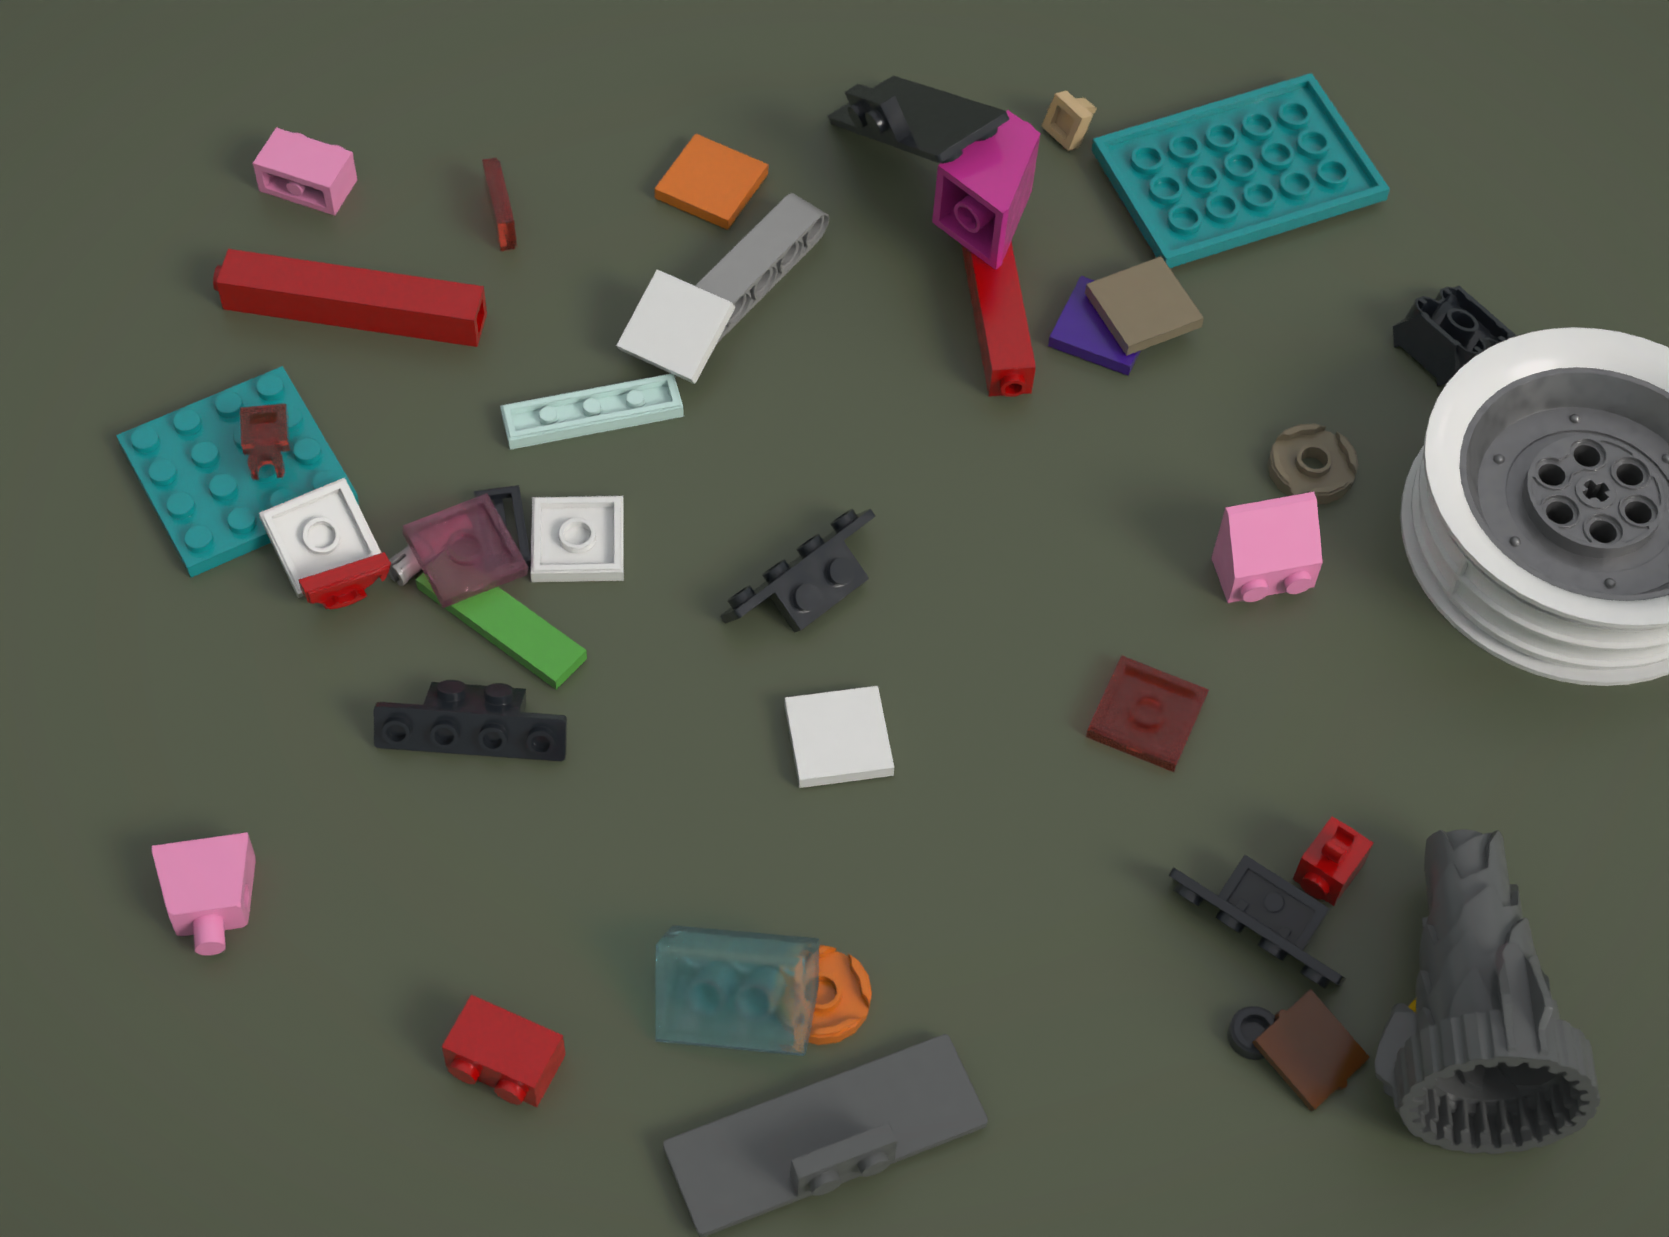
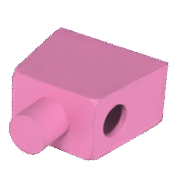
(207, 887)

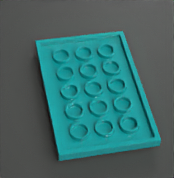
(1239, 170)

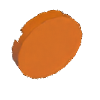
(845, 1006)

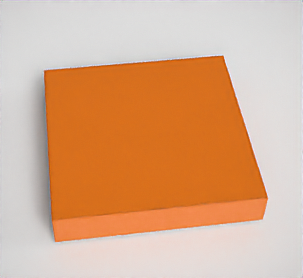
(711, 181)

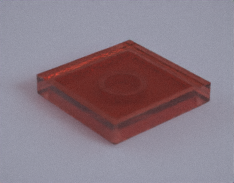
(1147, 713)

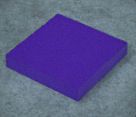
(1086, 336)

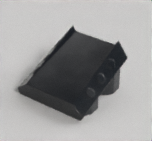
(1448, 332)

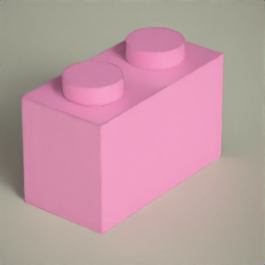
(305, 171)

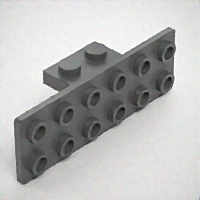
(824, 1135)

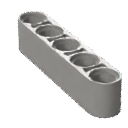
(765, 255)

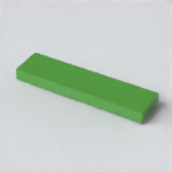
(517, 633)

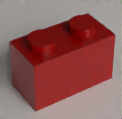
(503, 1052)

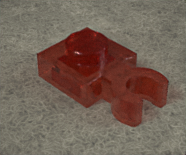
(265, 436)

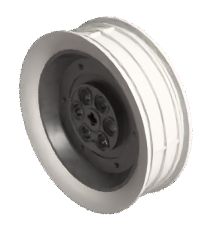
(1549, 505)

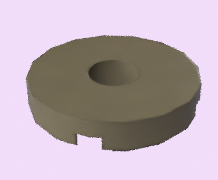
(1313, 441)

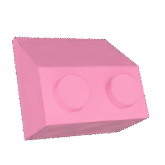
(1268, 548)

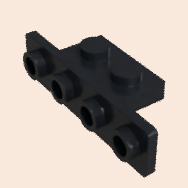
(812, 581)
(471, 722)
(1270, 908)

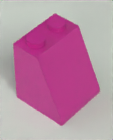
(987, 190)

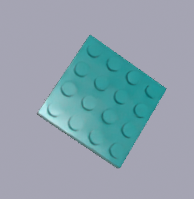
(202, 480)

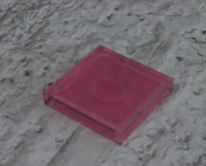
(465, 550)

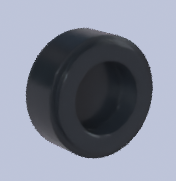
(1246, 1027)

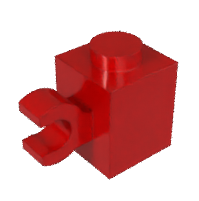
(1332, 861)

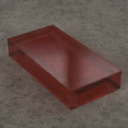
(499, 204)

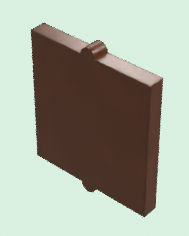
(1311, 1050)

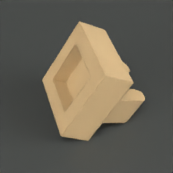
(1068, 119)

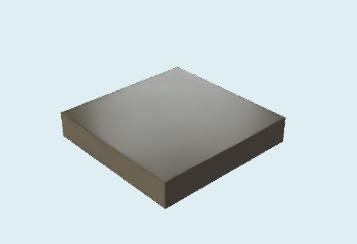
(1144, 305)

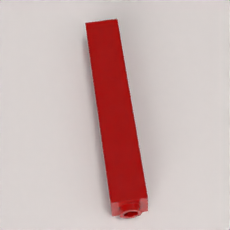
(351, 297)
(1001, 325)

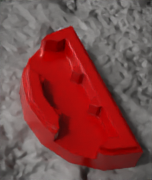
(346, 583)

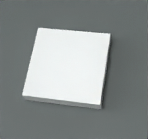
(676, 326)
(318, 532)
(577, 539)
(838, 736)

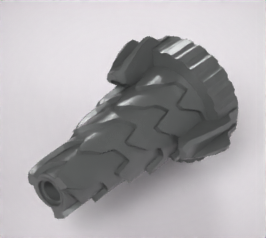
(1486, 1050)

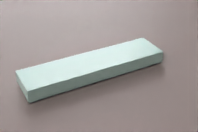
(591, 411)

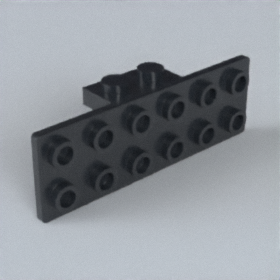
(917, 118)

